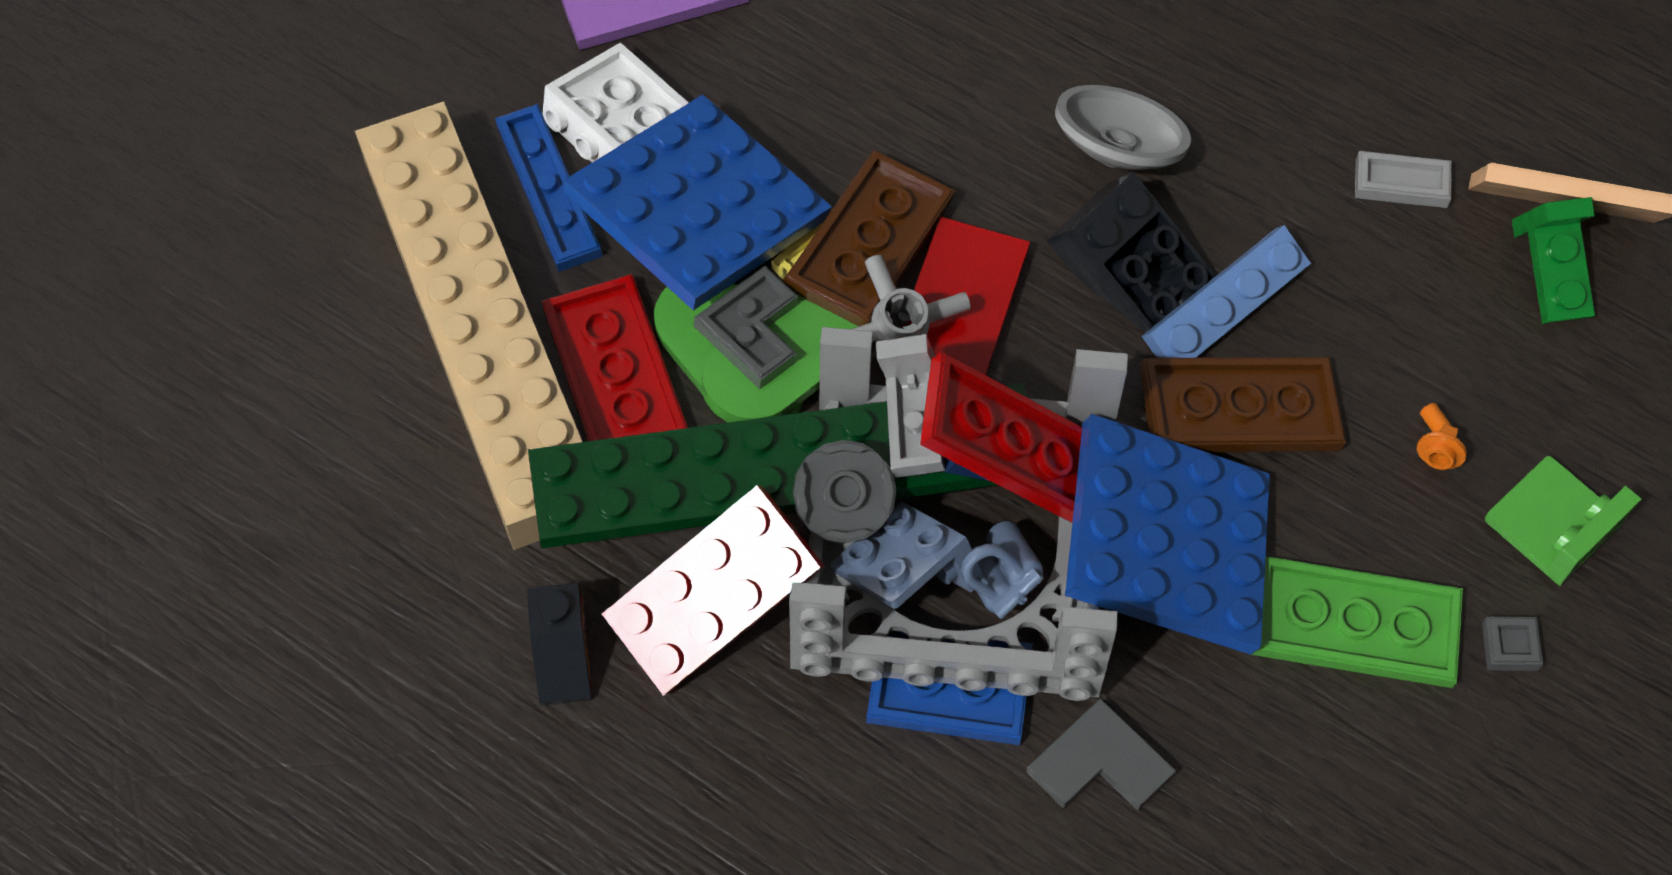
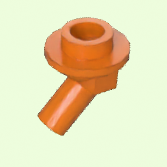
(1440, 448)

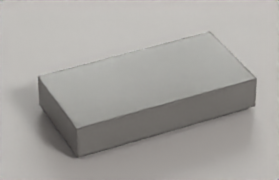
(1403, 179)

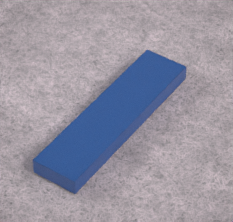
(542, 179)

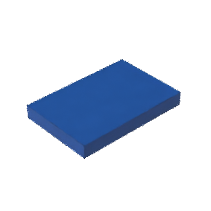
(948, 710)

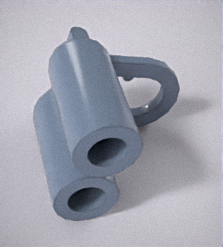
(1007, 568)

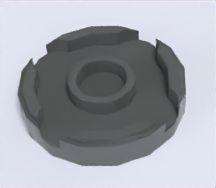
(844, 491)

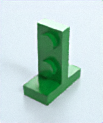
(1559, 258)

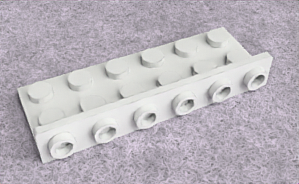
(607, 102)

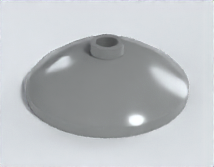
(1122, 127)

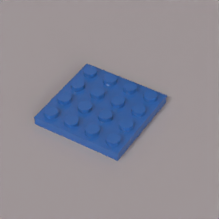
(697, 201)
(1169, 535)

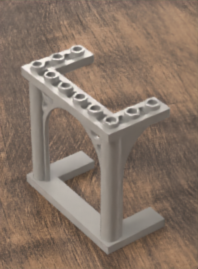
(818, 613)

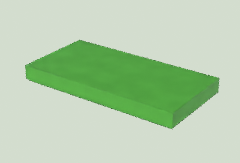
(1361, 622)

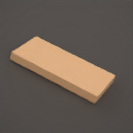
(1551, 187)

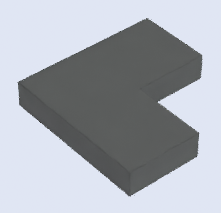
(740, 328)
(1105, 747)

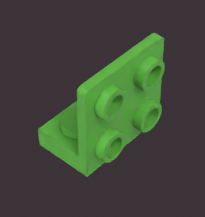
(1558, 518)

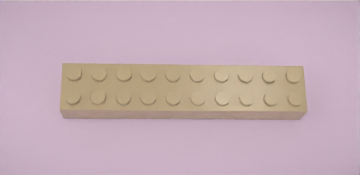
(470, 304)

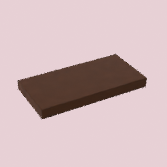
(881, 213)
(1243, 403)

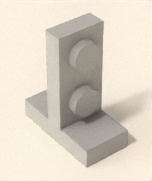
(906, 372)

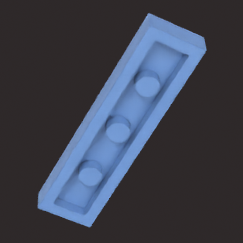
(1228, 297)

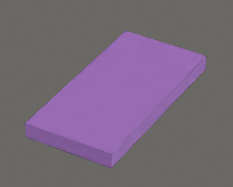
(609, 20)

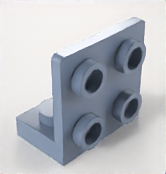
(905, 557)

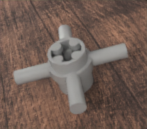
(906, 304)

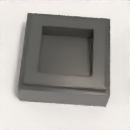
(1512, 644)

